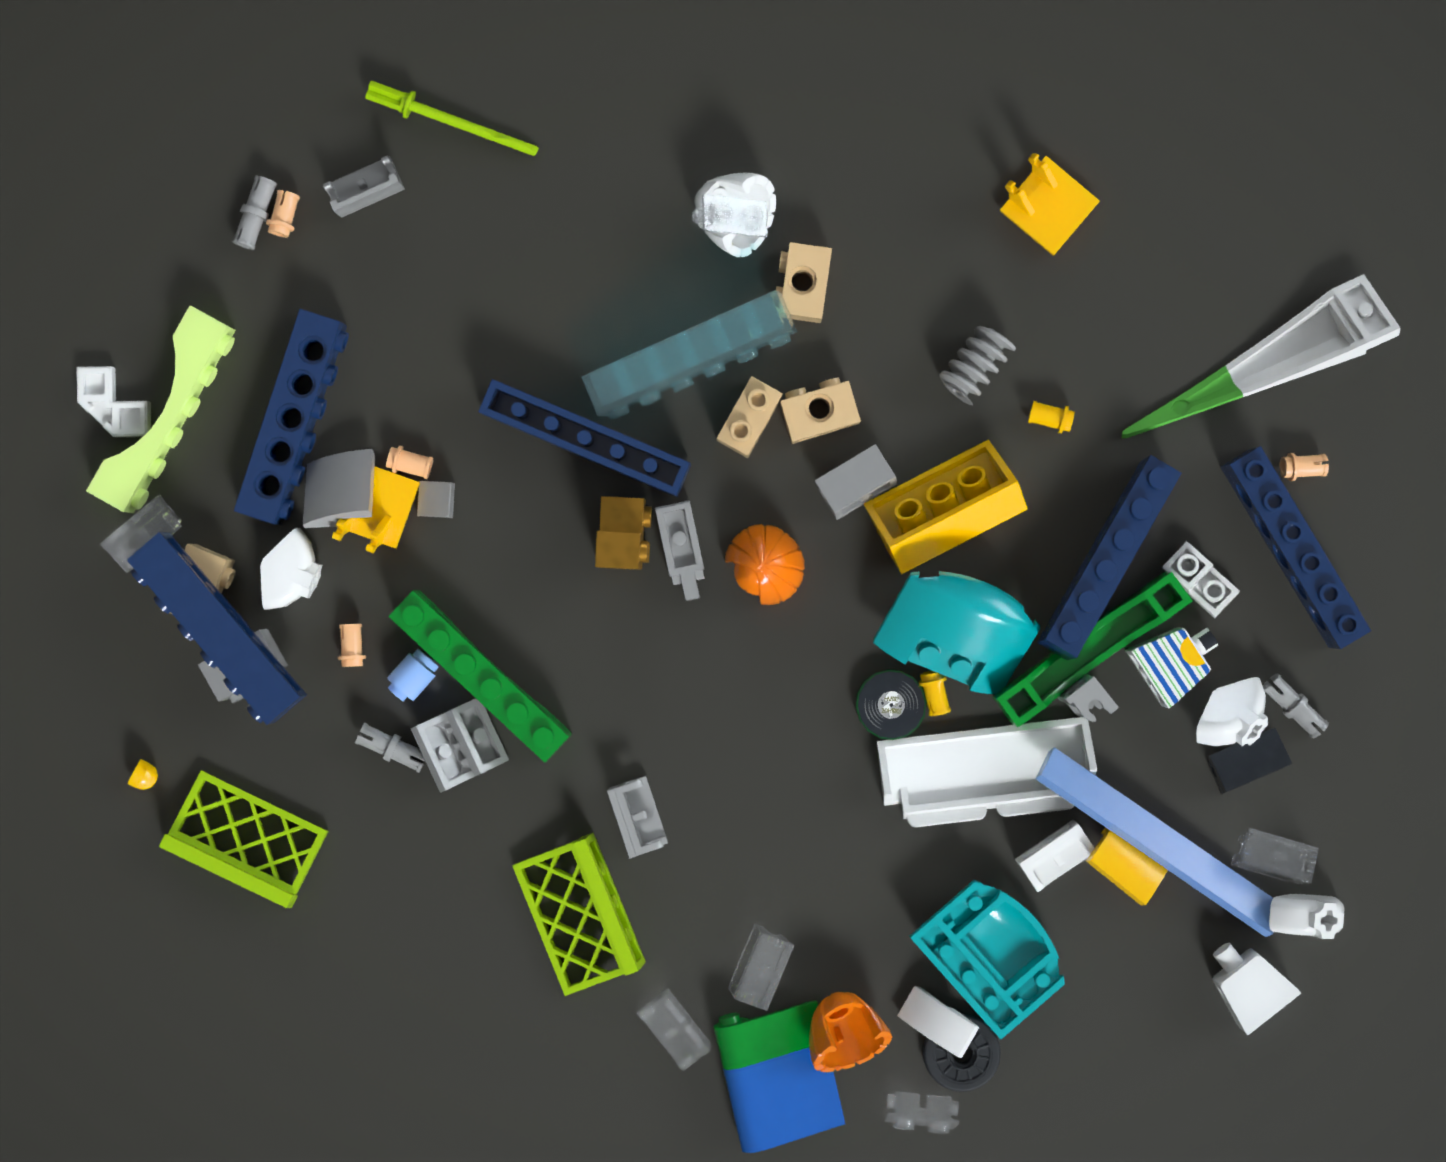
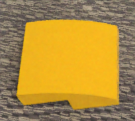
(1126, 867)

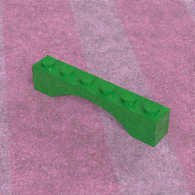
(1112, 632)
(479, 676)

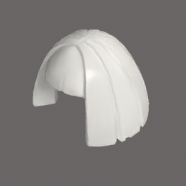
(743, 186)

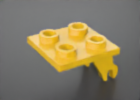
(1048, 204)
(391, 506)

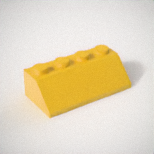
(946, 506)

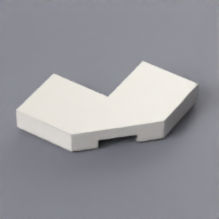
(98, 396)

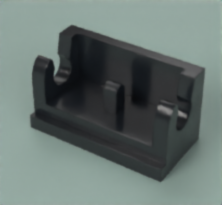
(1247, 763)

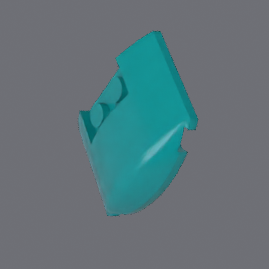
(958, 629)
(992, 955)

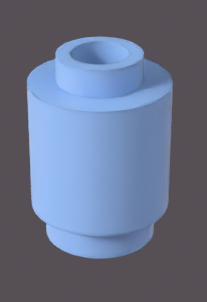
(412, 675)

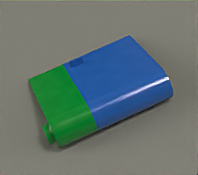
(773, 1080)

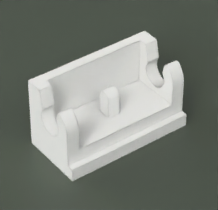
(1055, 855)

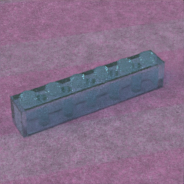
(689, 354)

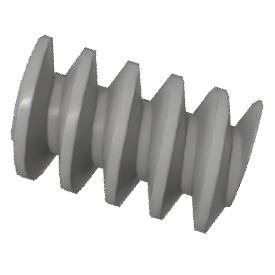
(975, 363)

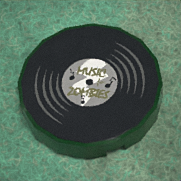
(890, 704)

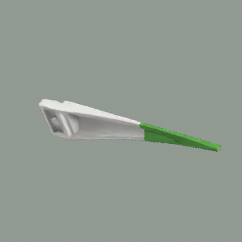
(1322, 335)

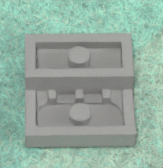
(339, 488)
(459, 744)

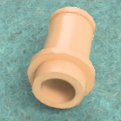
(283, 214)
(409, 462)
(1303, 466)
(351, 645)

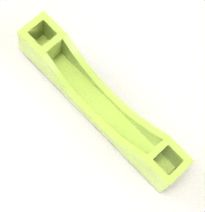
(198, 348)

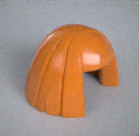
(766, 563)
(845, 1033)

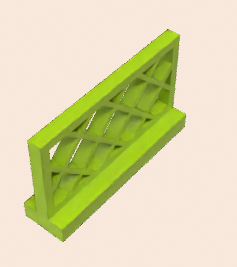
(234, 869)
(607, 906)

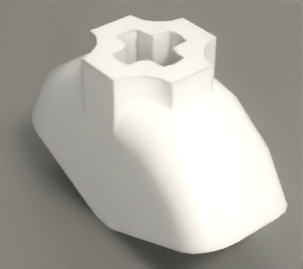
(289, 571)
(1234, 714)
(1306, 915)

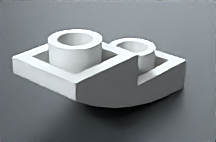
(1201, 580)
(938, 1021)

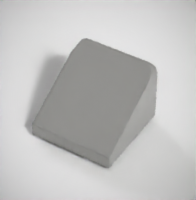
(436, 499)

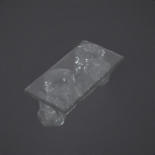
(732, 215)
(935, 1115)

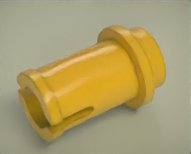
(1051, 416)
(935, 693)

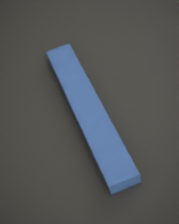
(1156, 840)

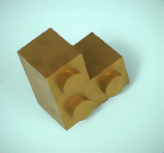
(621, 533)

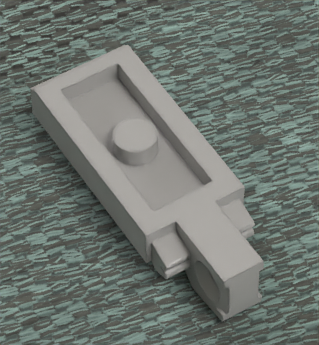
(681, 546)

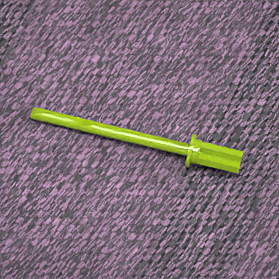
(406, 103)

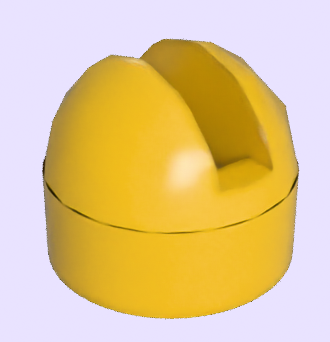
(143, 776)

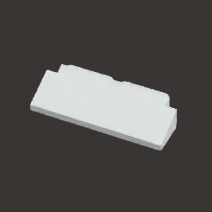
(970, 771)

